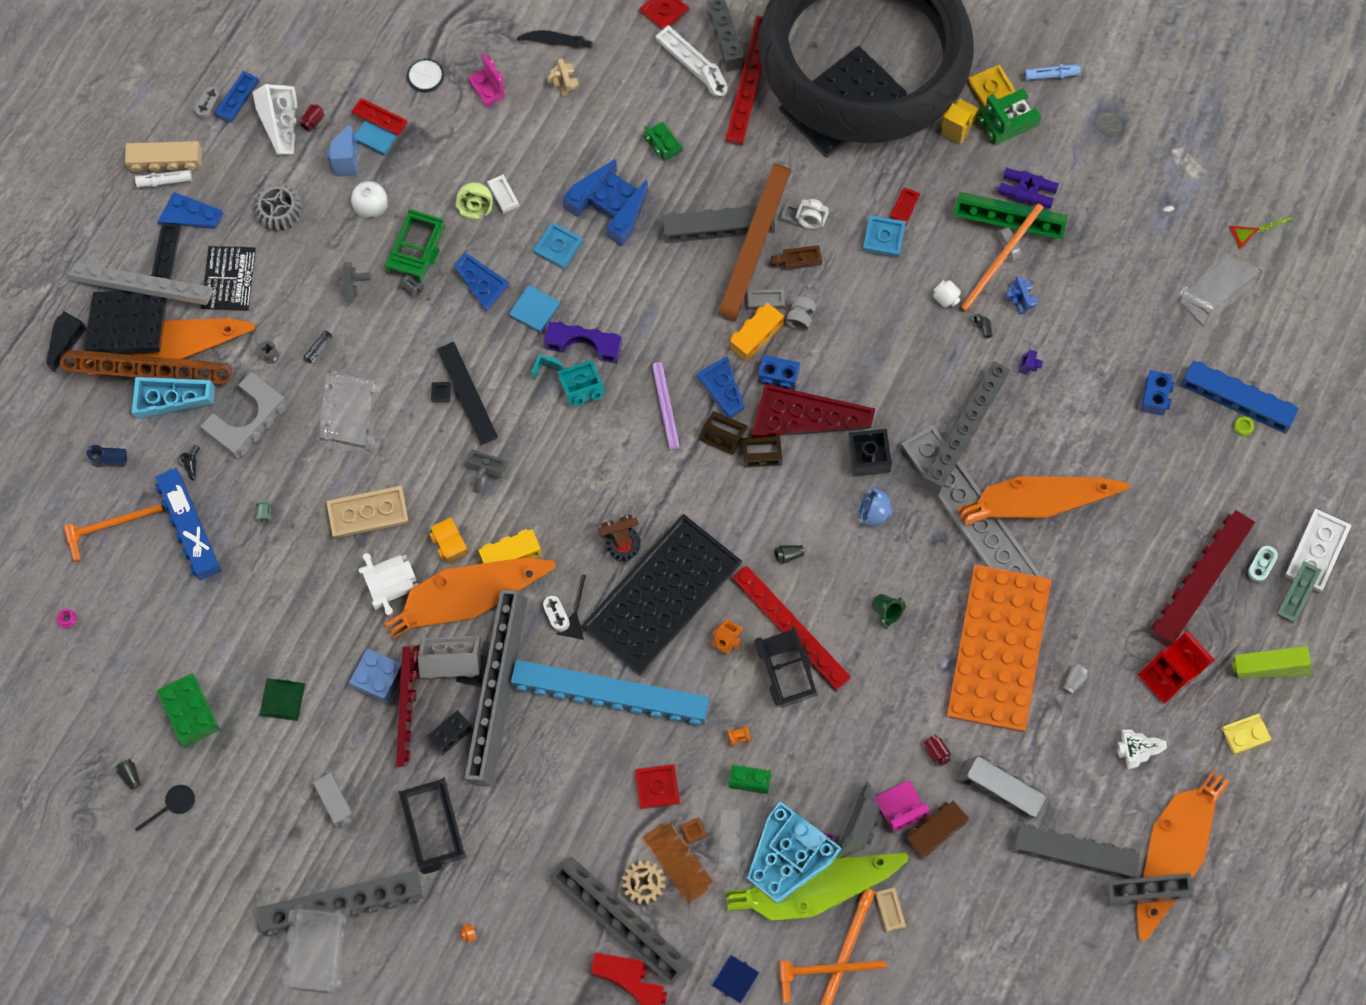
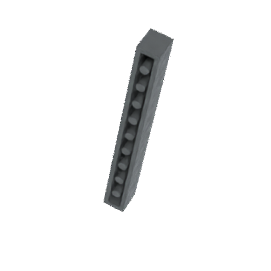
(496, 688)

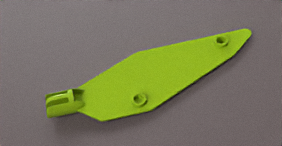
(827, 889)

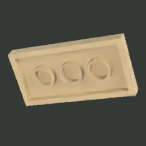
(367, 512)

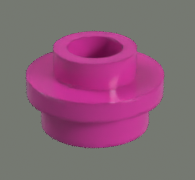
(66, 613)

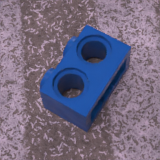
(779, 367)
(1154, 392)

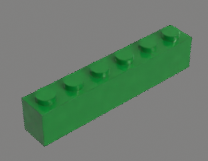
(1009, 215)

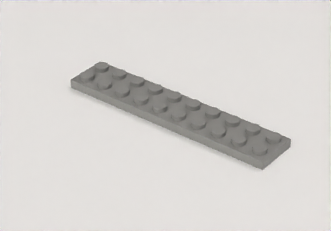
(987, 537)

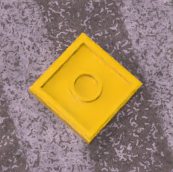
(990, 82)

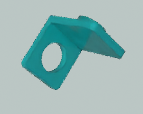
(549, 361)

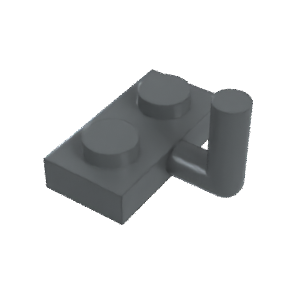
(349, 277)
(484, 464)

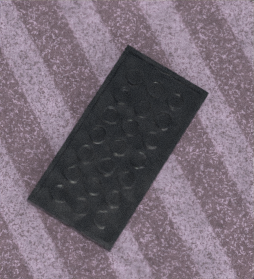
(661, 594)

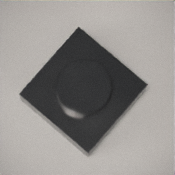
(441, 392)

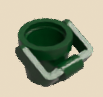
(888, 608)

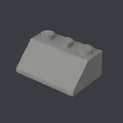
(450, 657)

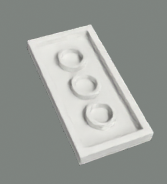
(1319, 546)

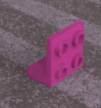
(488, 82)
(902, 806)

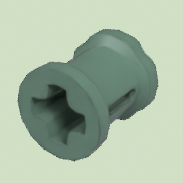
(264, 511)

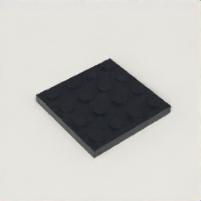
(125, 322)

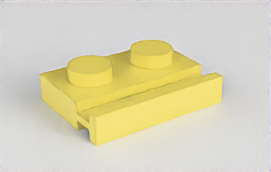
(1246, 734)

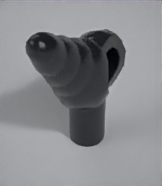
(189, 461)

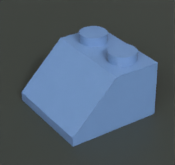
(344, 153)

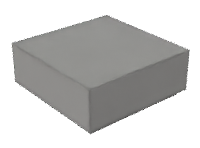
(789, 213)

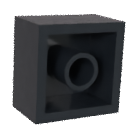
(869, 452)

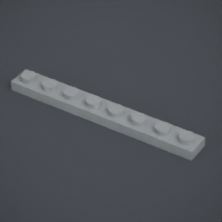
(140, 283)

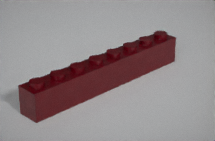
(1202, 579)

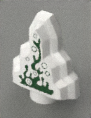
(1138, 748)

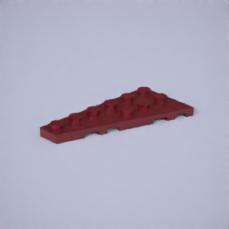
(796, 412)
(408, 694)

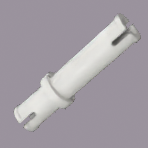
(164, 178)

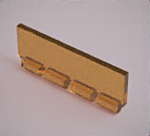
(679, 867)

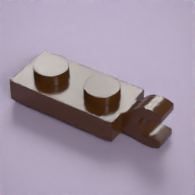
(798, 257)

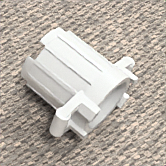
(388, 580)

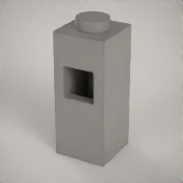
(334, 800)

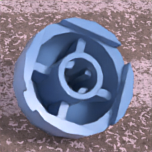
(875, 507)

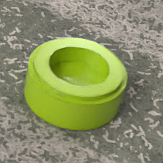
(1244, 426)

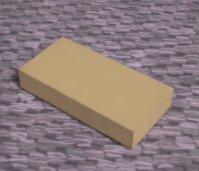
(890, 909)

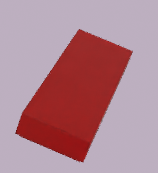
(379, 117)

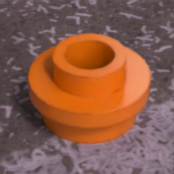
(467, 933)

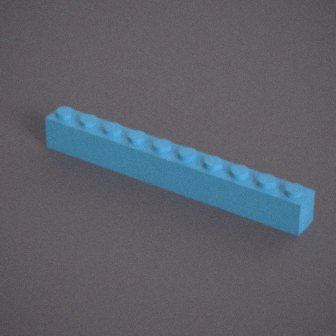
(610, 692)

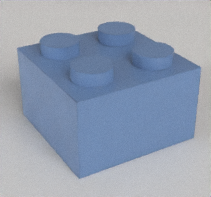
(376, 676)

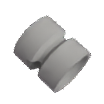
(801, 313)

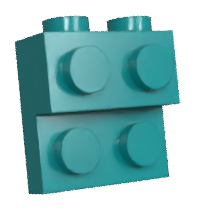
(581, 383)

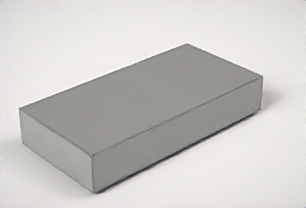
(759, 298)

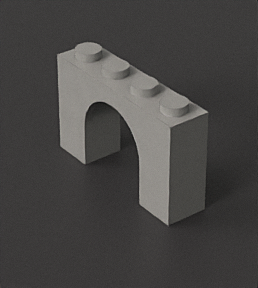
(238, 439)

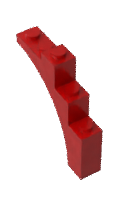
(628, 975)

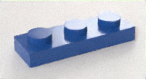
(237, 96)

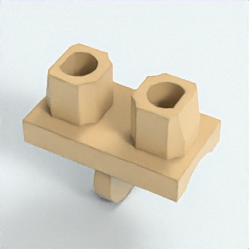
(560, 77)

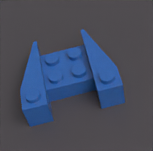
(611, 197)

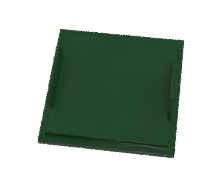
(282, 699)

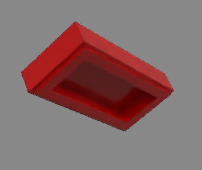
(905, 205)

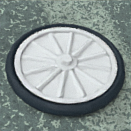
(425, 75)

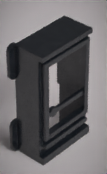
(779, 644)

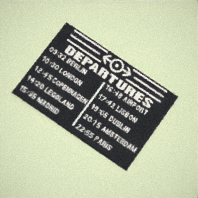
(230, 276)

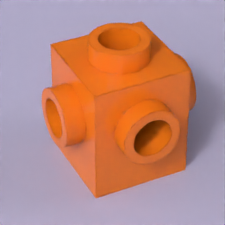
(727, 636)

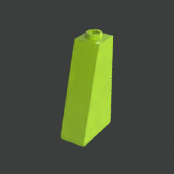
(1274, 663)

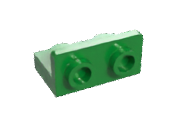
(662, 140)

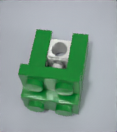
(1002, 118)

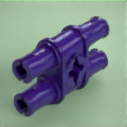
(1024, 180)

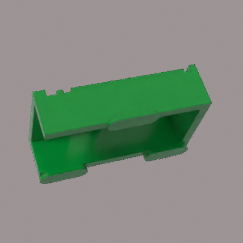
(410, 264)

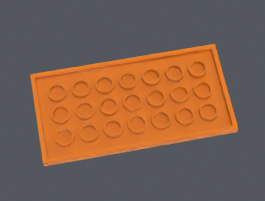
(999, 648)

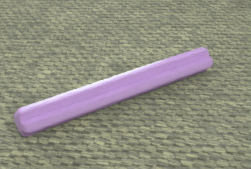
(665, 405)

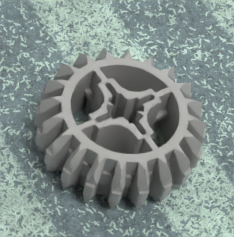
(274, 201)

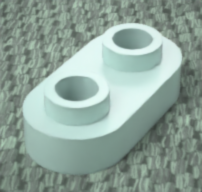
(1262, 565)

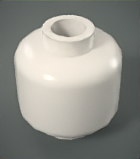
(947, 294)

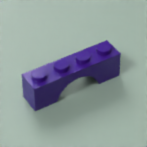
(561, 336)

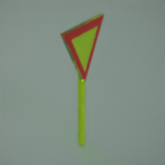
(1244, 234)

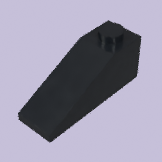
(64, 336)

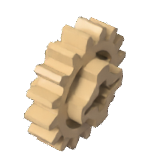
(639, 890)

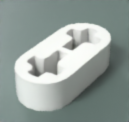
(714, 80)
(560, 612)

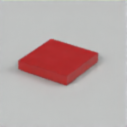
(664, 12)
(657, 786)

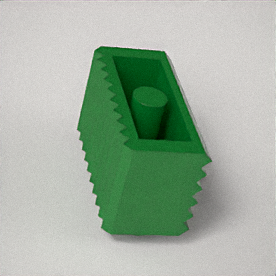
(749, 779)

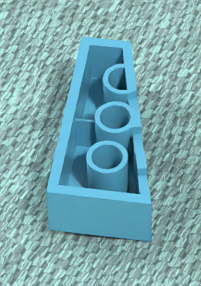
(169, 395)

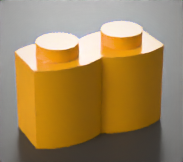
(449, 540)

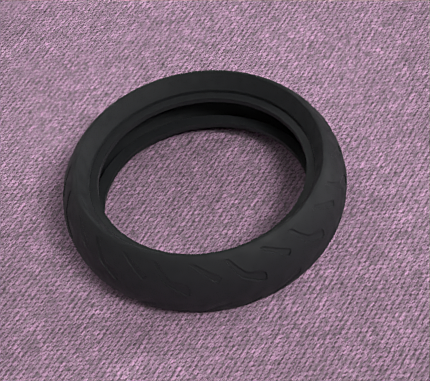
(863, 120)

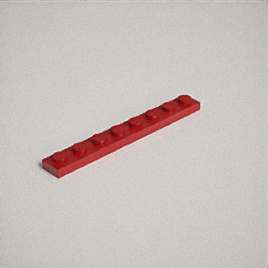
(746, 90)
(784, 620)

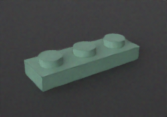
(1299, 591)

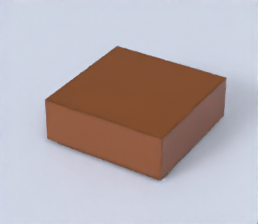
(693, 830)

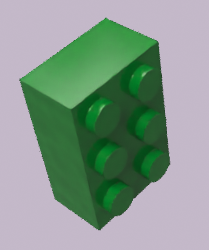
(188, 710)

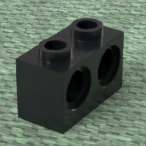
(450, 732)

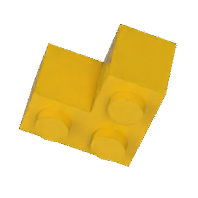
(958, 120)

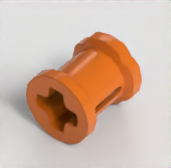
(739, 735)

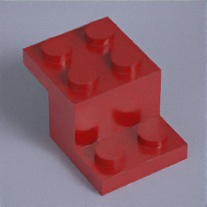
(1176, 667)

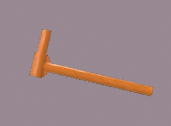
(73, 532)
(788, 971)

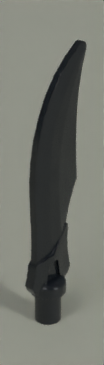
(555, 38)

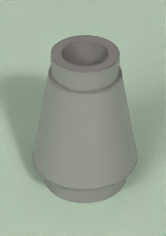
(1075, 678)

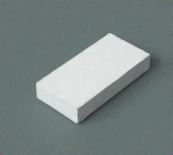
(503, 193)

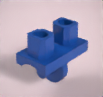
(1019, 295)

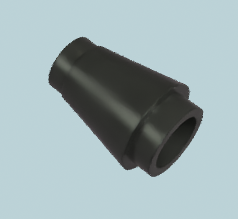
(787, 553)
(128, 773)

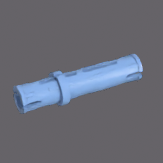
(1052, 72)

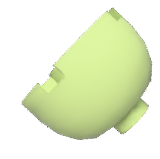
(474, 200)

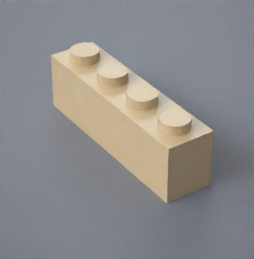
(163, 156)

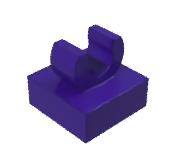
(1030, 362)

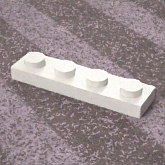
(683, 51)

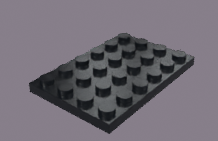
(851, 78)

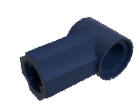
(108, 456)

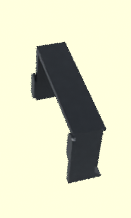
(433, 864)

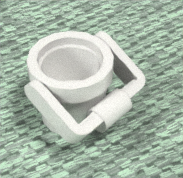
(811, 214)

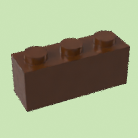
(936, 829)

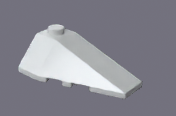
(277, 110)

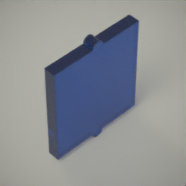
(735, 979)

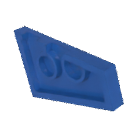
(190, 212)
(481, 280)
(720, 384)

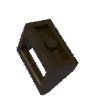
(721, 438)
(762, 459)

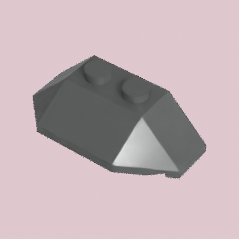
(861, 823)

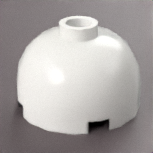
(369, 199)

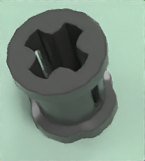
(412, 286)
(269, 357)

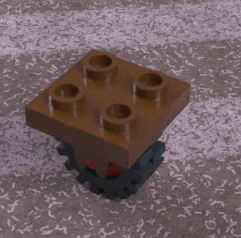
(621, 540)

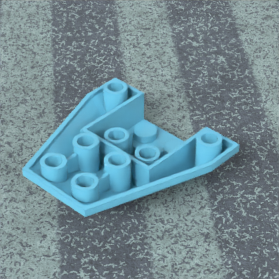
(789, 853)

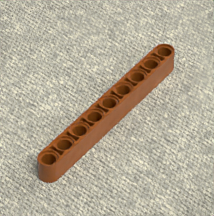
(754, 241)
(137, 369)

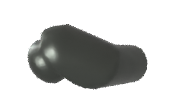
(983, 323)

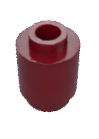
(311, 117)
(937, 750)

